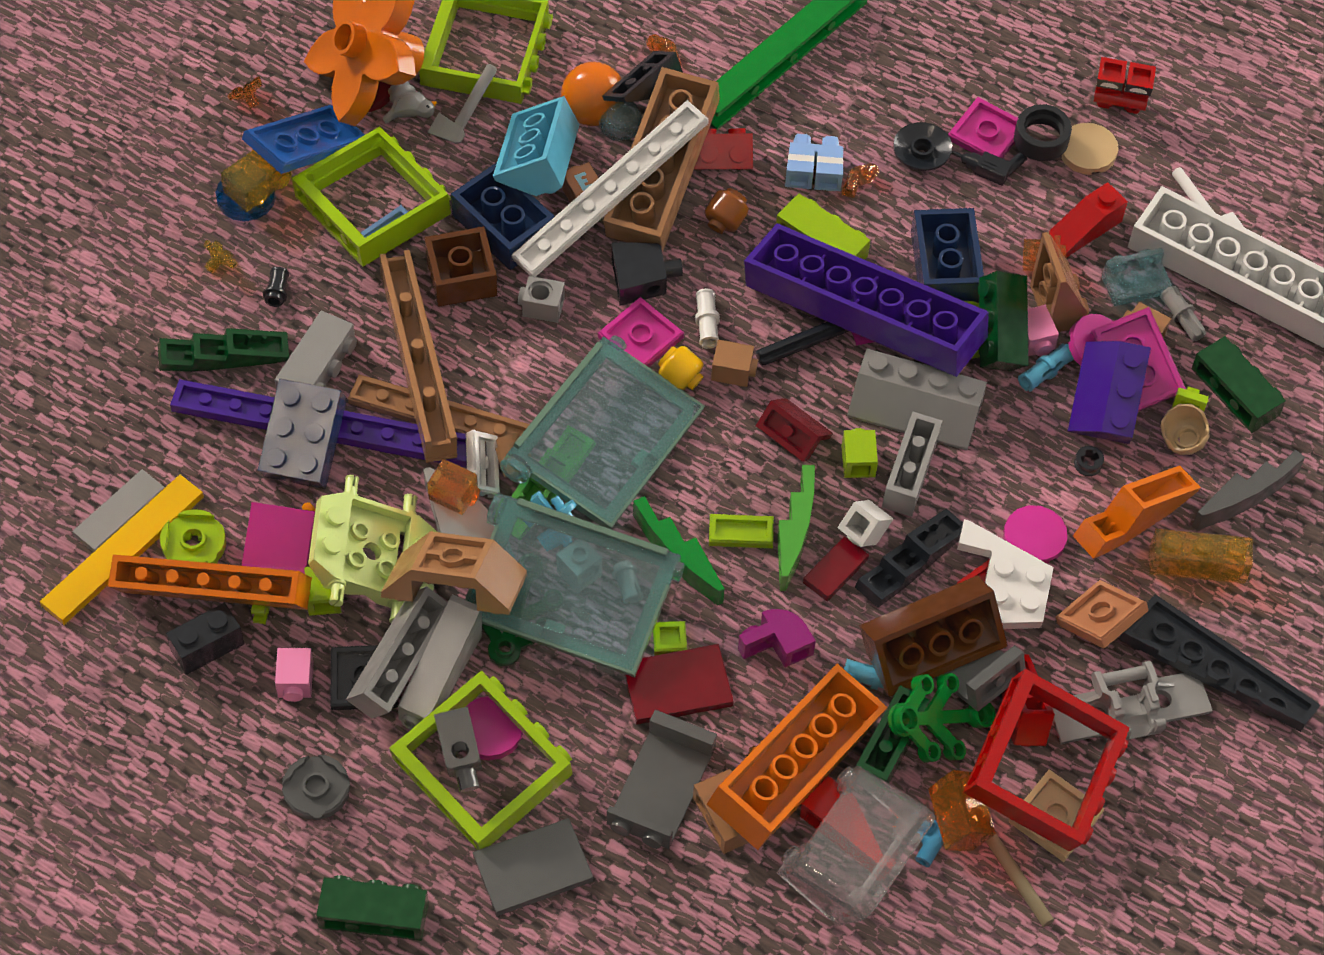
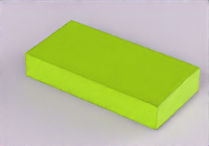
(741, 531)

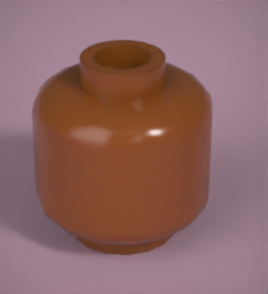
(726, 211)

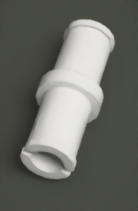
(707, 318)

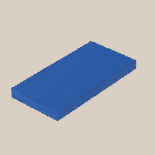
(301, 139)

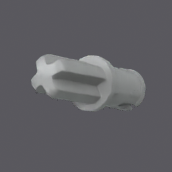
(1183, 313)

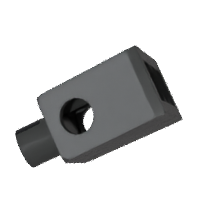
(458, 736)

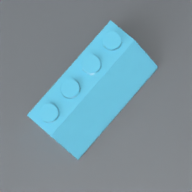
(538, 148)

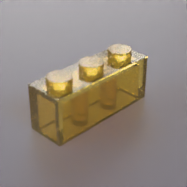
(1200, 556)

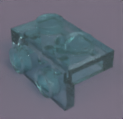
(1135, 276)

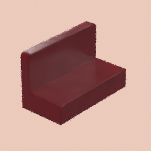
(792, 428)

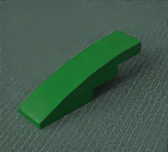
(698, 569)

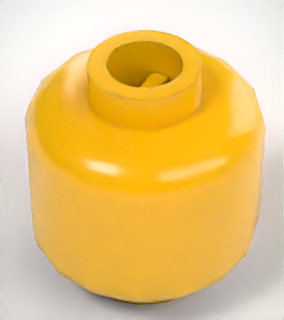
(681, 367)

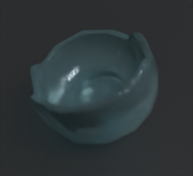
(621, 121)

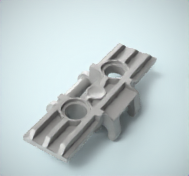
(1138, 711)

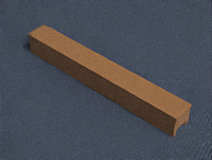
(418, 358)

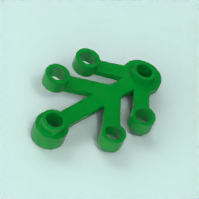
(905, 719)

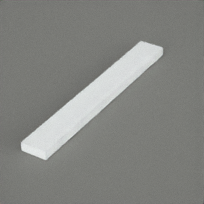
(610, 189)

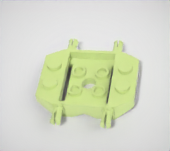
(347, 525)

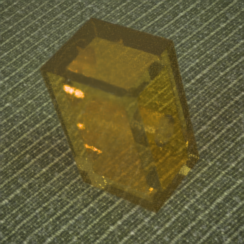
(252, 180)

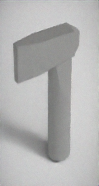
(454, 131)

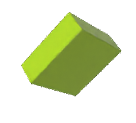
(669, 637)

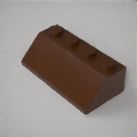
(934, 634)

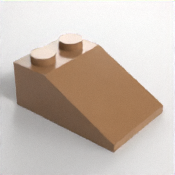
(1057, 286)

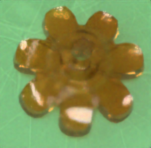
(247, 92)

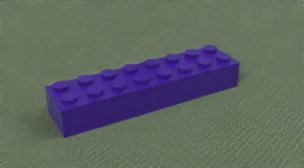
(867, 299)

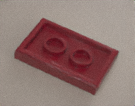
(680, 684)

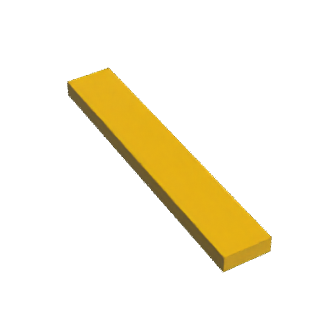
(130, 540)

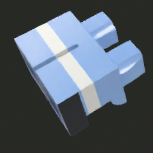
(826, 158)

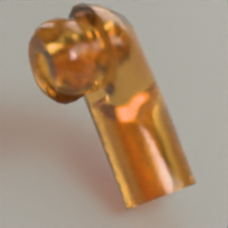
(859, 176)

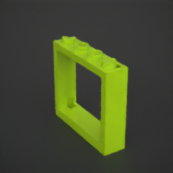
(464, 82)
(348, 159)
(486, 835)

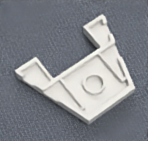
(1016, 577)

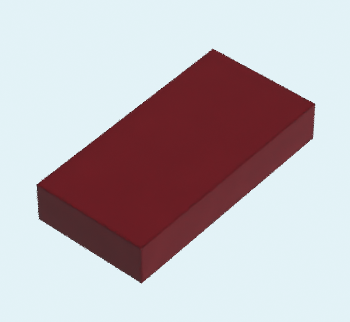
(835, 568)

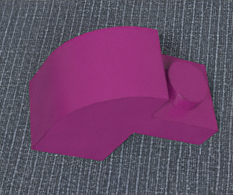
(783, 632)

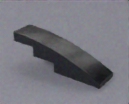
(910, 558)

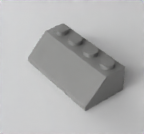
(894, 387)

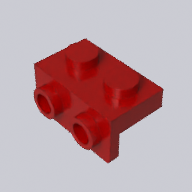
(726, 151)

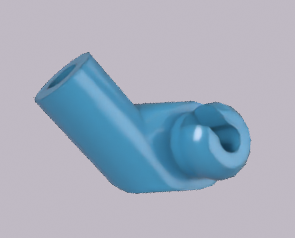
(931, 845)

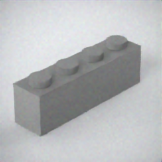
(397, 654)

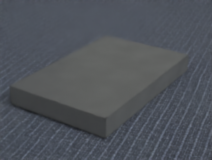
(532, 867)

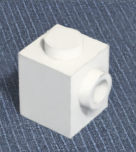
(865, 523)

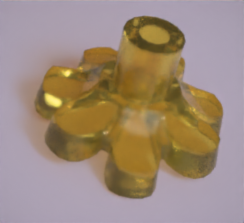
(218, 256)

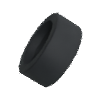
(1045, 115)

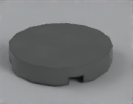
(315, 799)

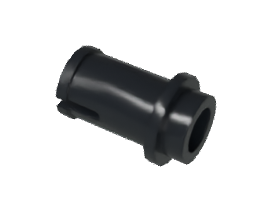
(275, 292)

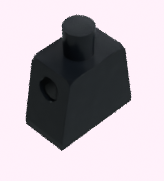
(641, 270)

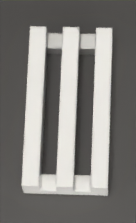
(479, 463)

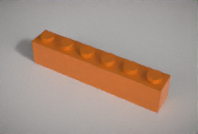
(210, 581)

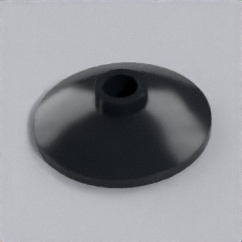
(922, 137)

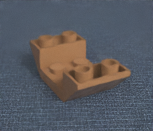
(458, 563)

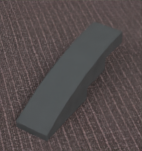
(1244, 494)

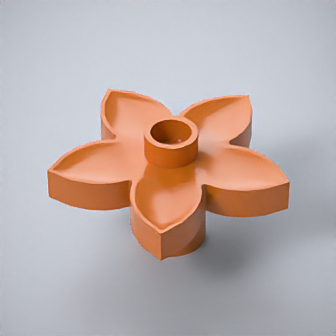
(365, 51)

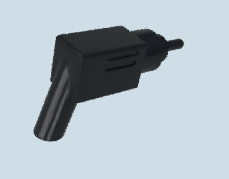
(991, 166)

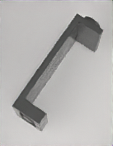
(988, 676)
(662, 781)

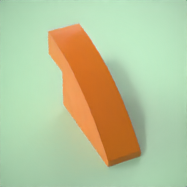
(1135, 510)

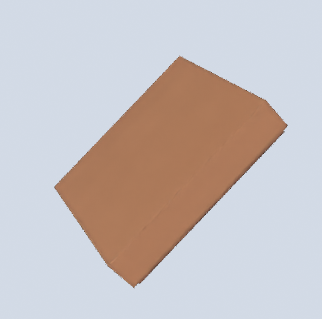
(1102, 614)

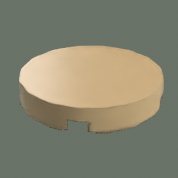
(1090, 149)

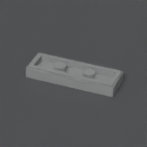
(117, 510)

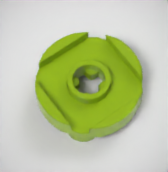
(193, 523)

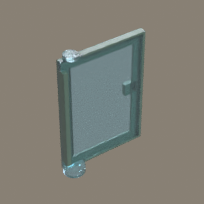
(603, 433)
(584, 584)

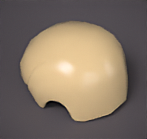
(1189, 425)

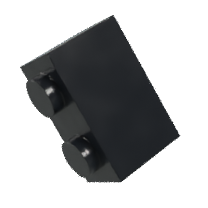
(205, 638)

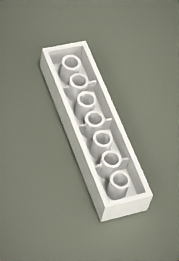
(1234, 263)

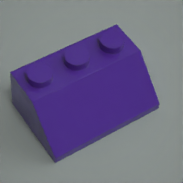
(1109, 390)

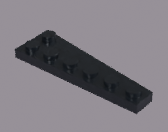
(1203, 655)

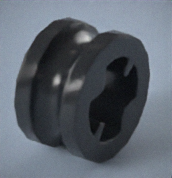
(1094, 453)

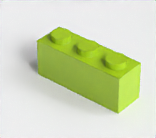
(811, 220)

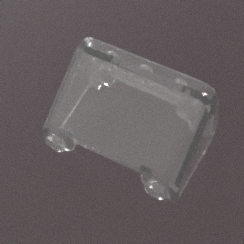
(857, 847)

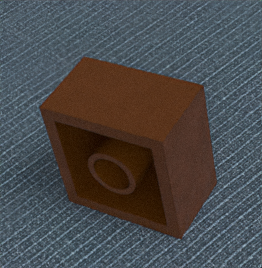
(461, 266)

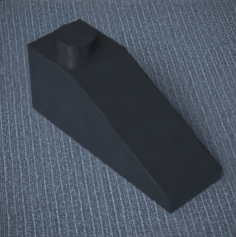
(642, 79)

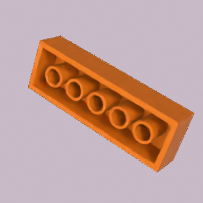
(796, 756)

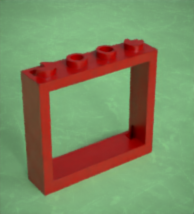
(980, 781)

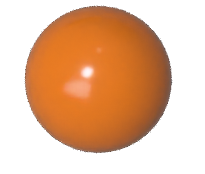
(585, 88)

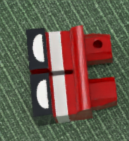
(1128, 92)

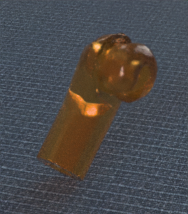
(659, 43)

